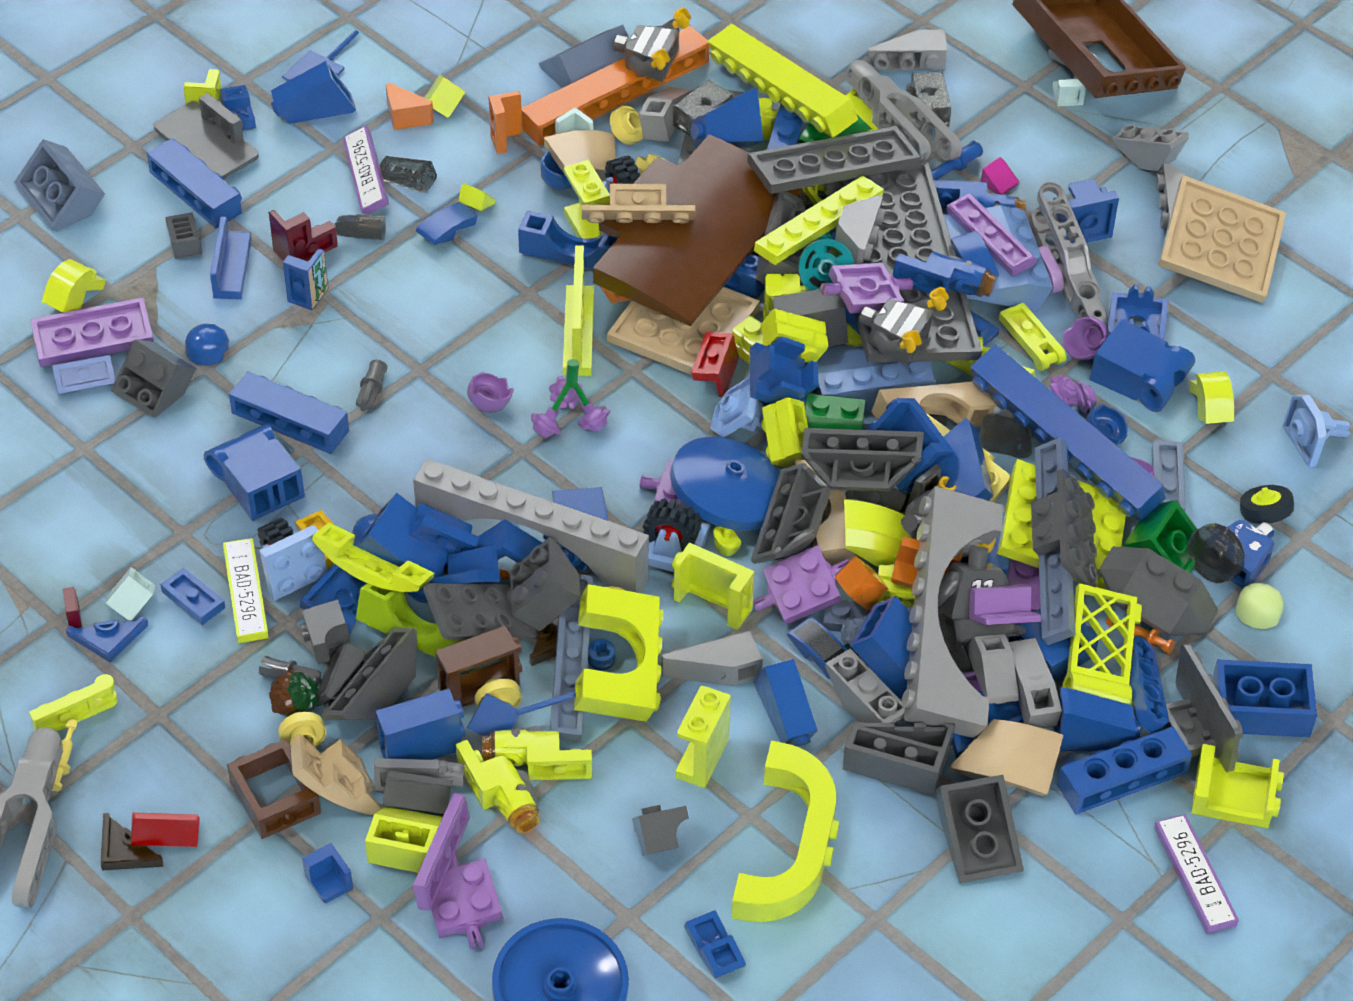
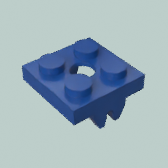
(1139, 305)

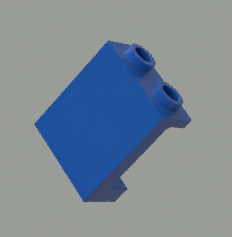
(908, 415)

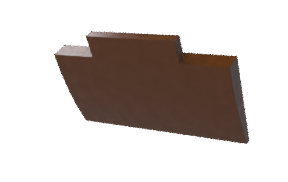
(687, 264)

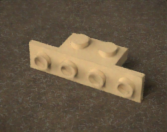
(638, 202)

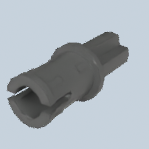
(371, 384)
(280, 667)

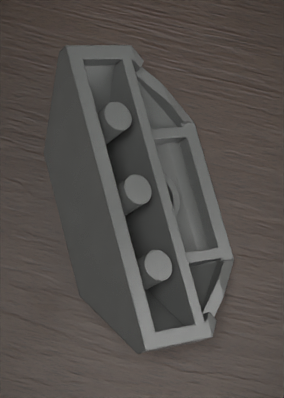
(862, 457)
(792, 514)
(1169, 595)
(378, 679)

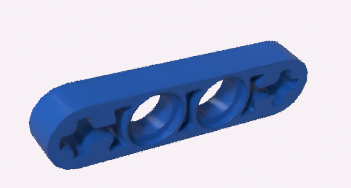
(1147, 687)

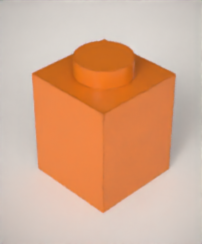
(861, 583)

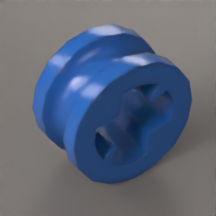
(604, 662)

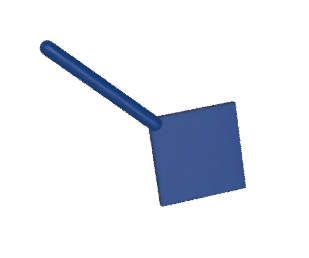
(498, 715)

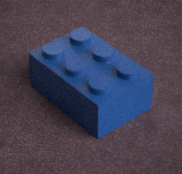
(1268, 696)

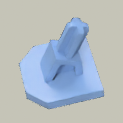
(737, 410)
(1311, 427)

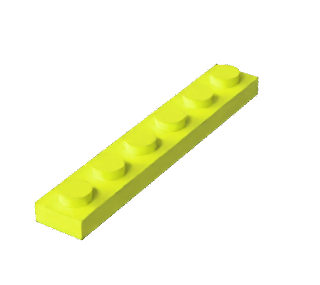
(814, 221)

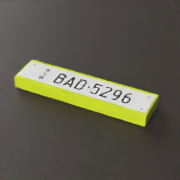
(245, 590)

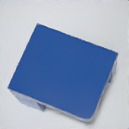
(327, 873)

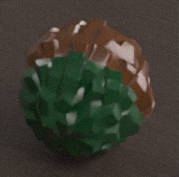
(293, 693)

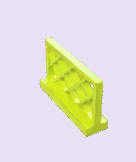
(579, 319)

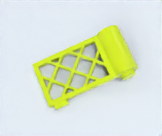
(1102, 682)

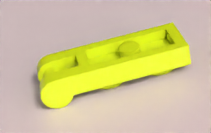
(1032, 336)
(76, 705)

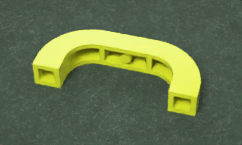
(785, 894)

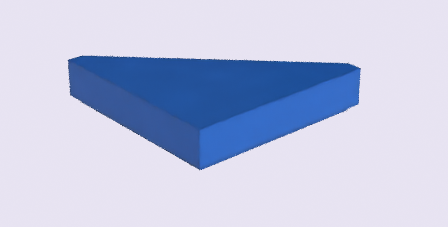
(108, 637)

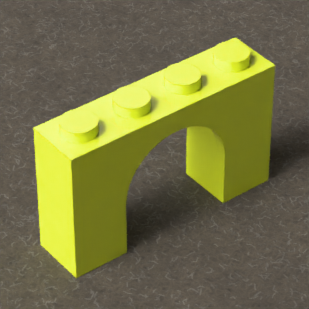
(638, 621)

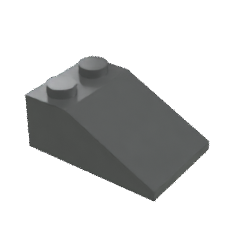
(979, 828)

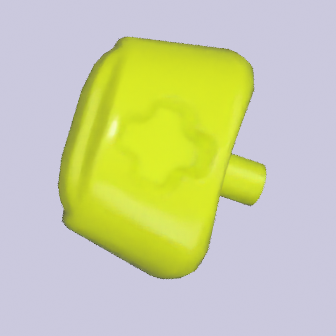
(726, 541)

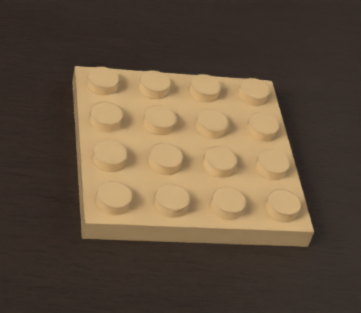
(1222, 239)
(672, 341)

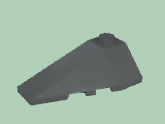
(783, 210)

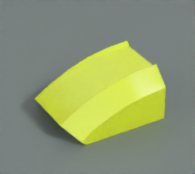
(873, 531)

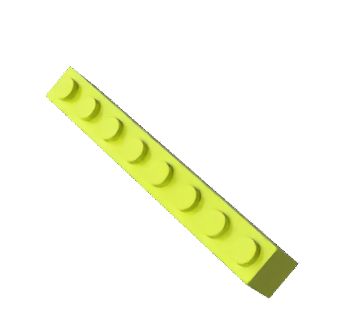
(782, 80)

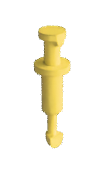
(63, 767)

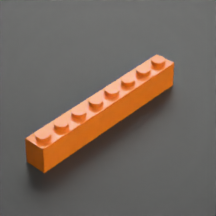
(609, 88)

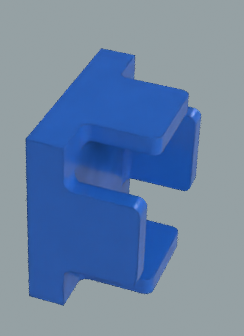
(1093, 209)
(779, 372)

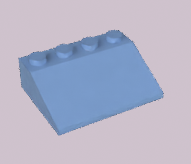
(1029, 286)
(847, 374)

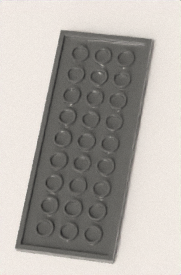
(916, 228)

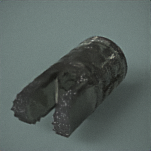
(361, 226)

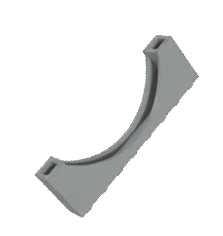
(610, 550)
(935, 685)

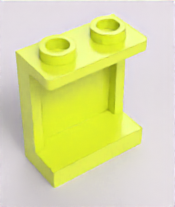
(590, 192)
(714, 580)
(708, 731)
(1239, 795)

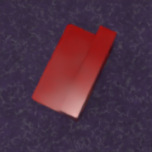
(716, 360)
(164, 829)

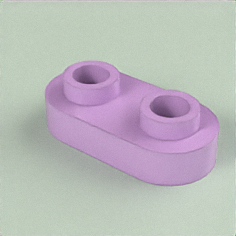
(1053, 269)

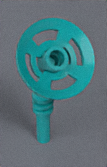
(823, 260)

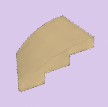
(580, 146)
(1015, 750)
(334, 774)

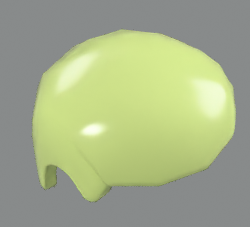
(1259, 606)

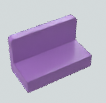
(1001, 605)

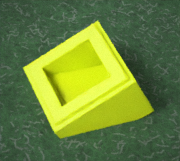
(475, 198)

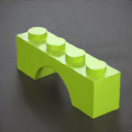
(389, 609)

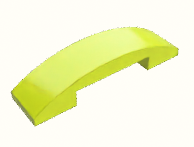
(339, 548)

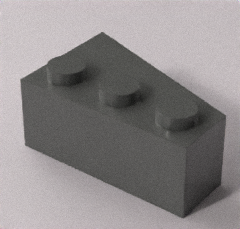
(899, 755)

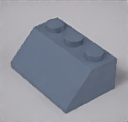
(584, 58)
(58, 186)

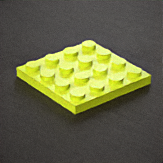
(1017, 522)

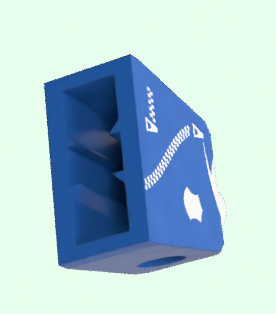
(1257, 549)

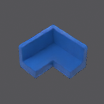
(509, 541)

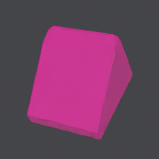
(999, 177)

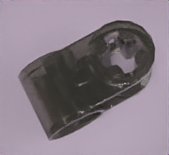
(1004, 435)

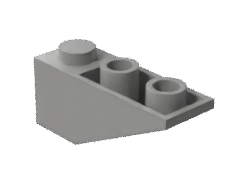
(911, 52)
(657, 113)
(720, 661)
(1035, 685)

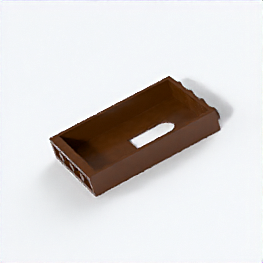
(1072, 23)

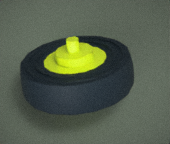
(1267, 504)

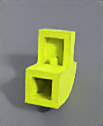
(69, 285)
(1213, 397)

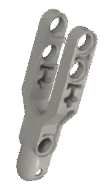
(902, 110)
(1077, 270)
(33, 780)

